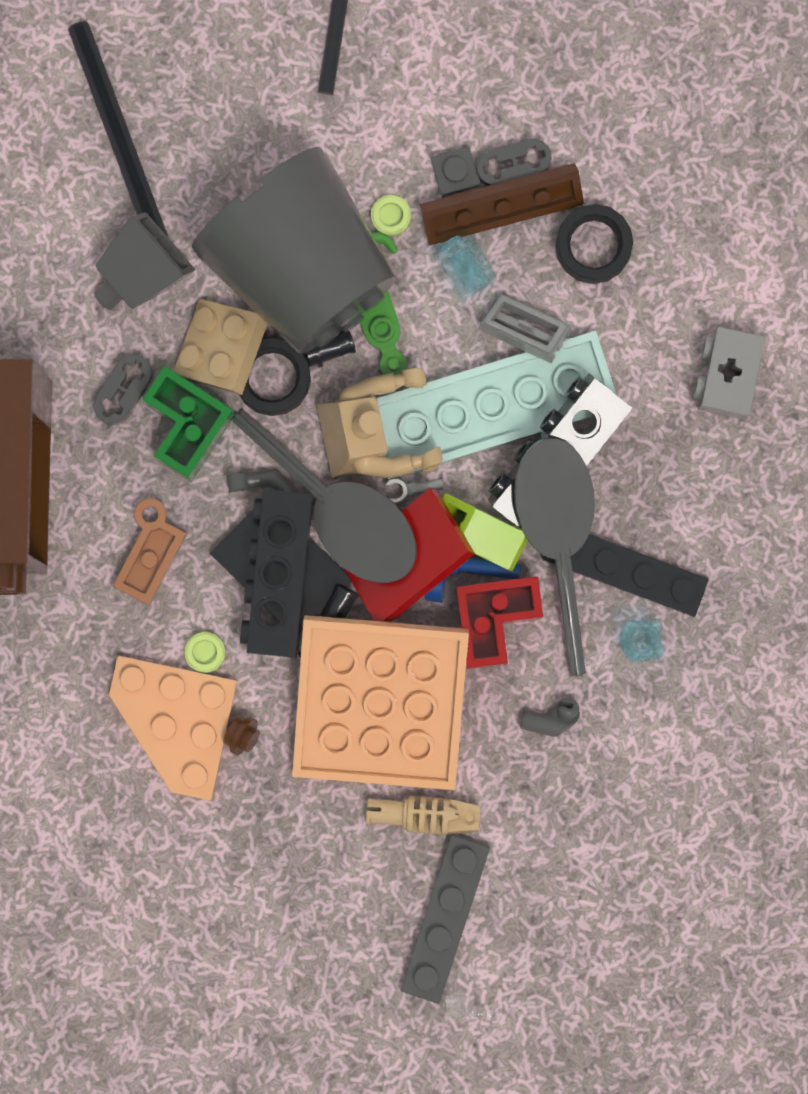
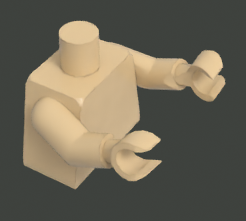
(356, 433)

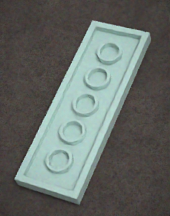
(489, 402)

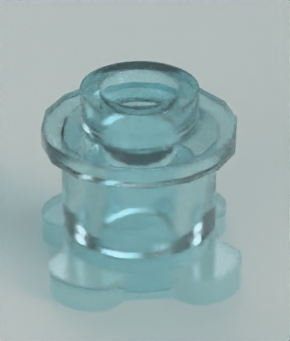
(652, 630)

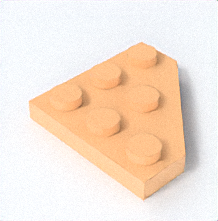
(176, 719)

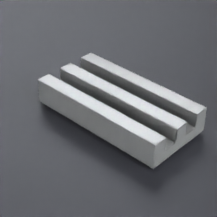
(554, 343)

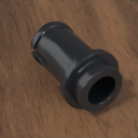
(339, 346)

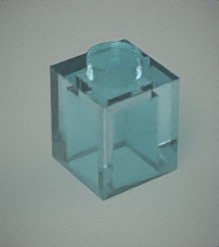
(465, 266)

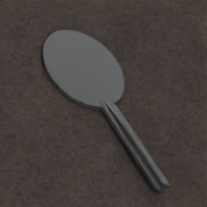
(556, 516)
(351, 519)

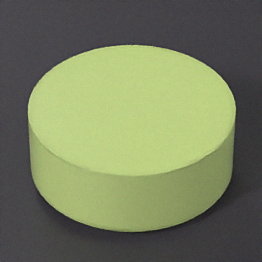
(391, 215)
(205, 652)

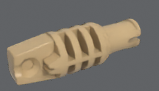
(426, 815)

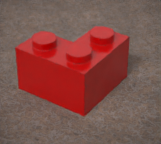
(487, 607)

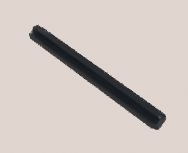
(114, 122)

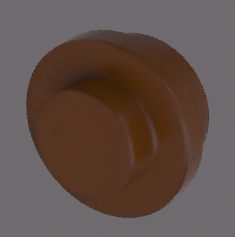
(241, 735)

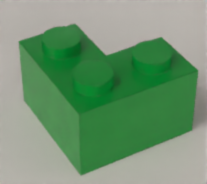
(196, 418)

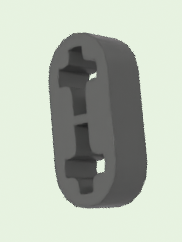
(511, 153)
(131, 394)

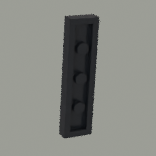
(638, 575)

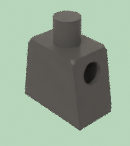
(139, 264)

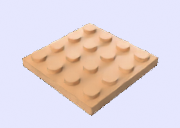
(380, 702)

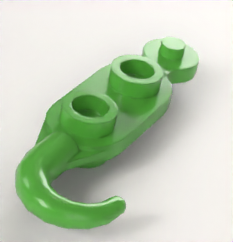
(382, 325)

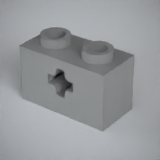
(745, 355)

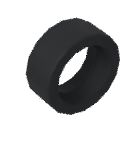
(600, 214)
(297, 394)

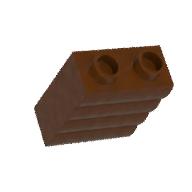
(24, 472)

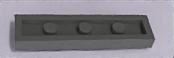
(445, 919)

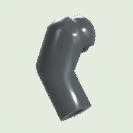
(554, 721)

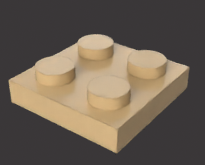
(220, 346)

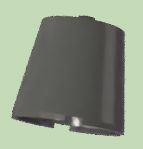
(298, 252)

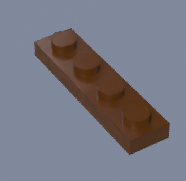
(502, 204)

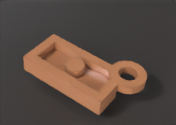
(150, 555)

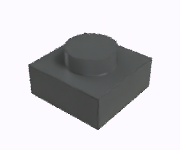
(455, 171)

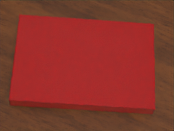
(439, 553)

